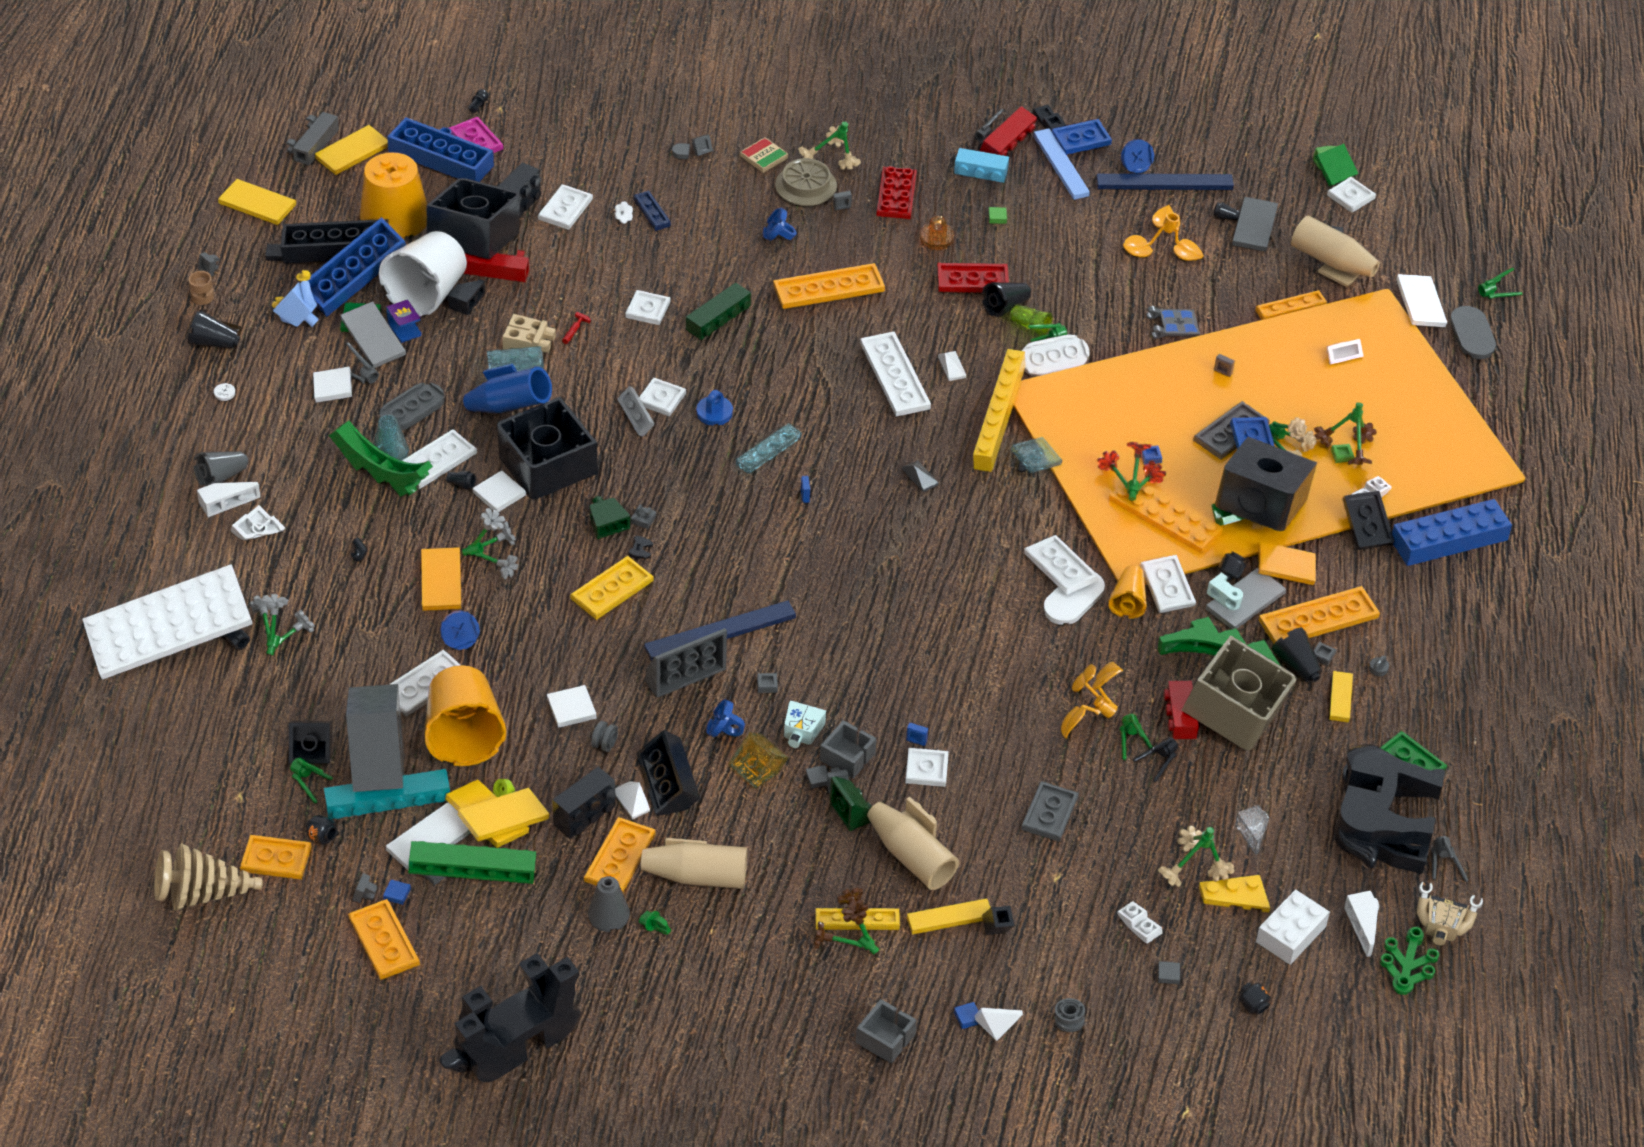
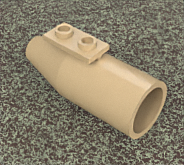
(697, 863)

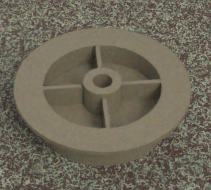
(806, 182)

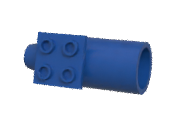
(509, 390)

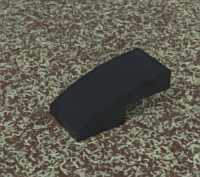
(1048, 118)

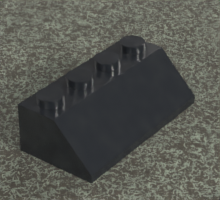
(667, 774)

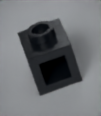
(998, 920)

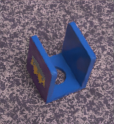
(402, 320)

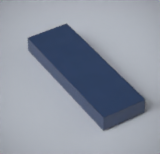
(652, 210)

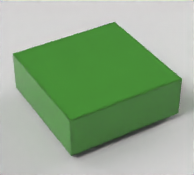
(997, 215)
(1342, 453)

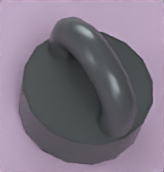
(1379, 666)

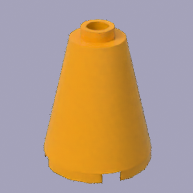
(1129, 594)

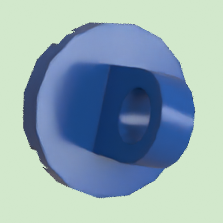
(1137, 156)
(777, 225)
(714, 409)
(459, 630)
(723, 719)

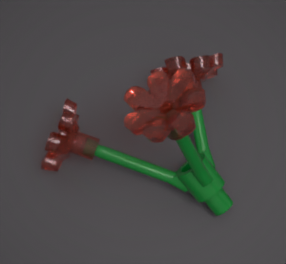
(1133, 486)

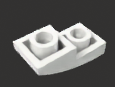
(1375, 484)
(1138, 922)

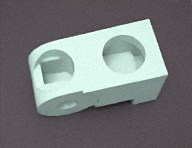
(1224, 592)

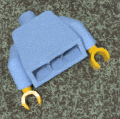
(297, 303)

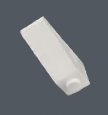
(224, 496)
(1362, 912)

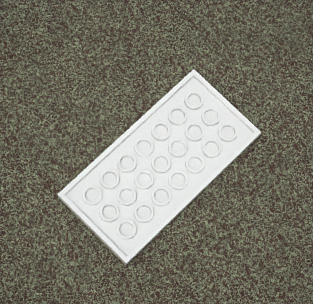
(167, 621)

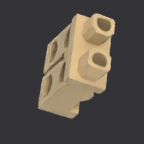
(528, 332)

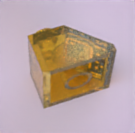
(757, 760)

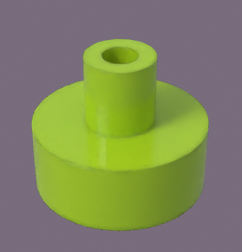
(503, 787)

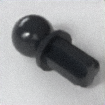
(478, 100)

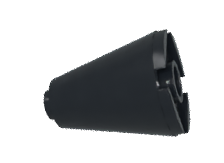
(1003, 296)
(212, 332)
(1298, 655)

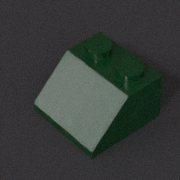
(849, 803)

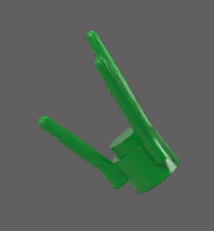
(1489, 287)
(1056, 331)
(1132, 727)
(303, 769)

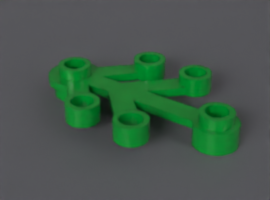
(1408, 962)

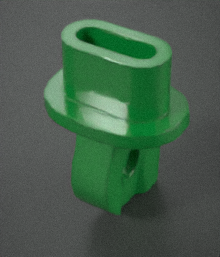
(654, 921)

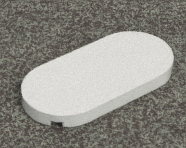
(1055, 355)
(1071, 607)

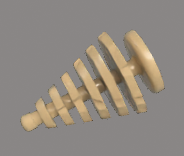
(198, 878)

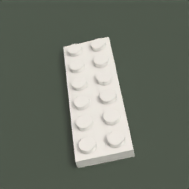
(895, 374)

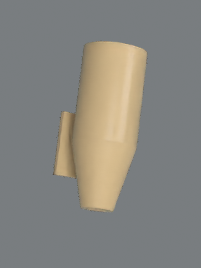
(1341, 253)
(914, 843)

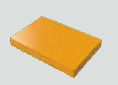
(1287, 563)
(275, 857)

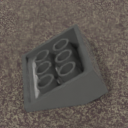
(687, 663)

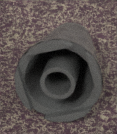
(218, 466)
(608, 906)

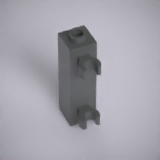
(315, 139)

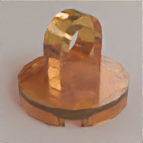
(937, 234)

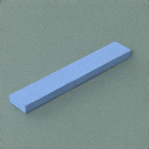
(1061, 164)

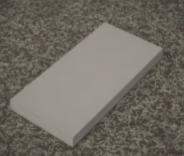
(373, 334)
(1258, 593)

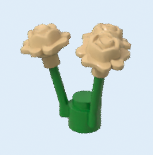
(1296, 430)

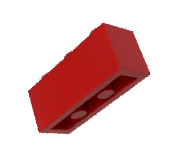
(1180, 723)

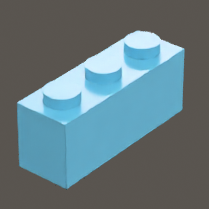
(981, 165)

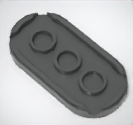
(1473, 332)
(414, 404)

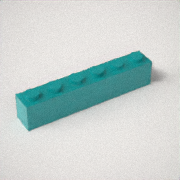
(416, 791)

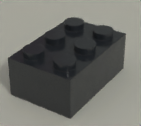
(526, 181)
(584, 802)

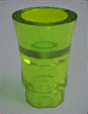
(1027, 316)

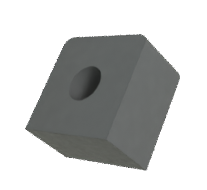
(375, 737)

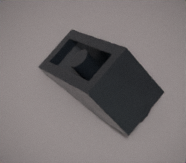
(466, 296)

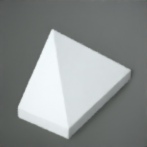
(1344, 351)
(952, 366)
(632, 799)
(997, 1021)

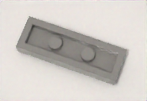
(635, 411)

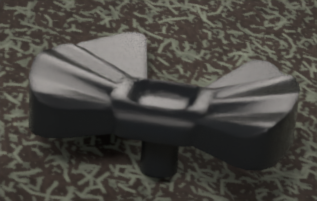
(637, 551)

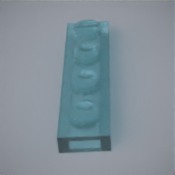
(768, 448)

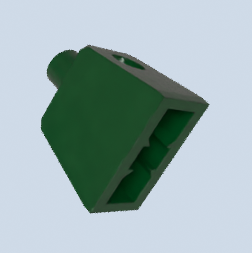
(608, 517)

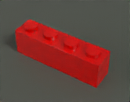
(1009, 133)

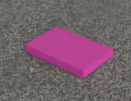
(478, 133)

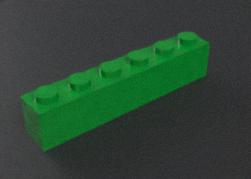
(472, 862)

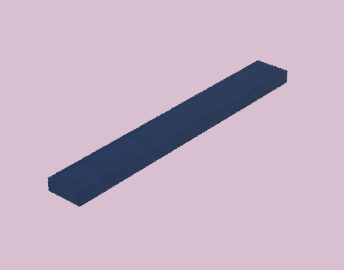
(1165, 181)
(735, 626)

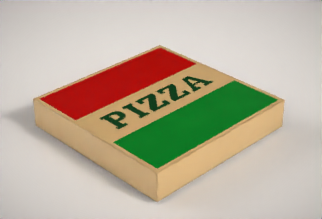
(764, 155)

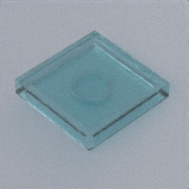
(1036, 454)

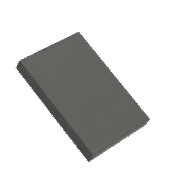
(1050, 811)

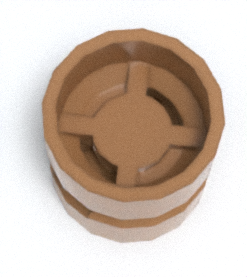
(201, 287)

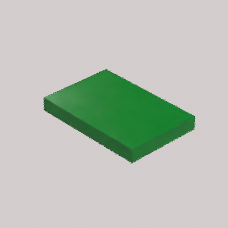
(1412, 752)

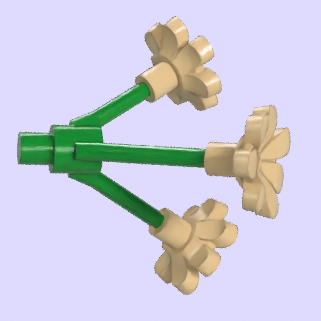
(835, 136)
(1195, 840)

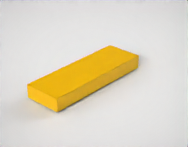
(1341, 696)

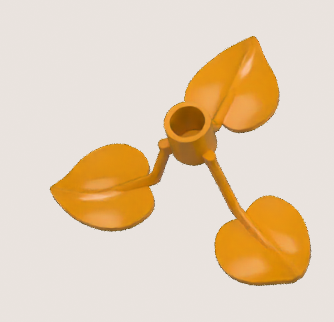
(1169, 222)
(1102, 704)

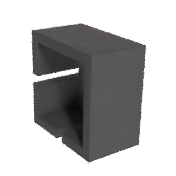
(842, 749)
(881, 1034)

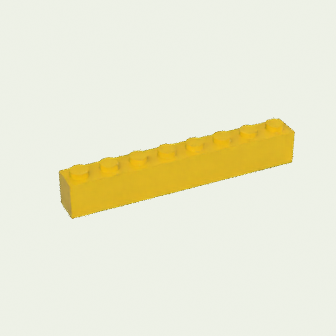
(999, 410)

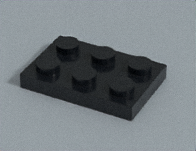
(1368, 520)

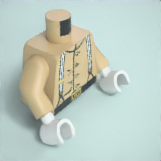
(1445, 917)

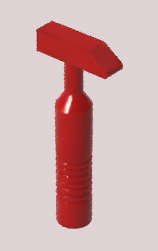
(581, 317)

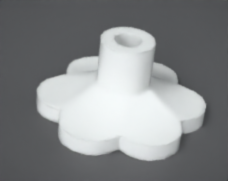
(623, 212)

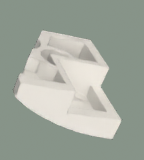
(256, 524)

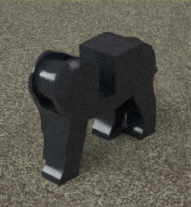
(1366, 820)
(494, 1039)

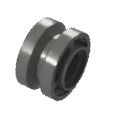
(604, 736)
(1069, 1015)

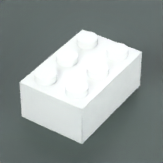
(1292, 927)

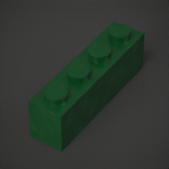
(718, 311)

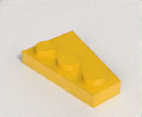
(1238, 891)

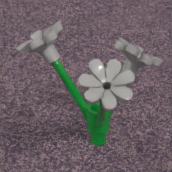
(493, 522)
(273, 603)

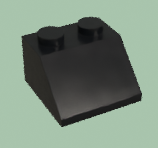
(310, 741)

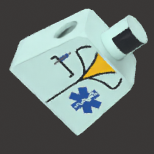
(803, 723)

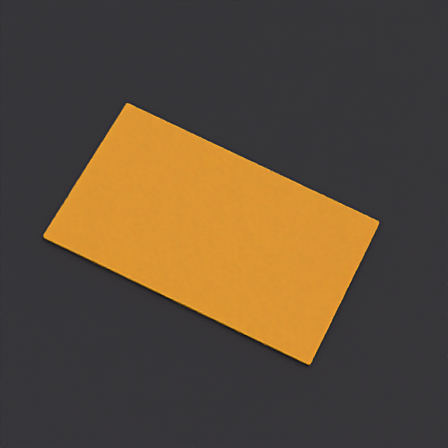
(1425, 445)

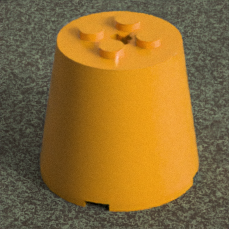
(395, 193)
(462, 717)

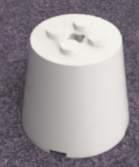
(423, 271)

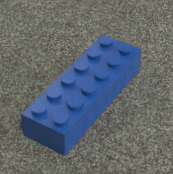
(441, 150)
(353, 266)
(1451, 532)

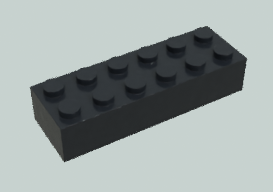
(319, 240)

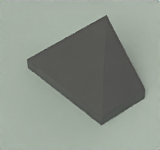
(920, 476)

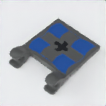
(1174, 322)

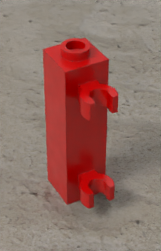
(499, 266)

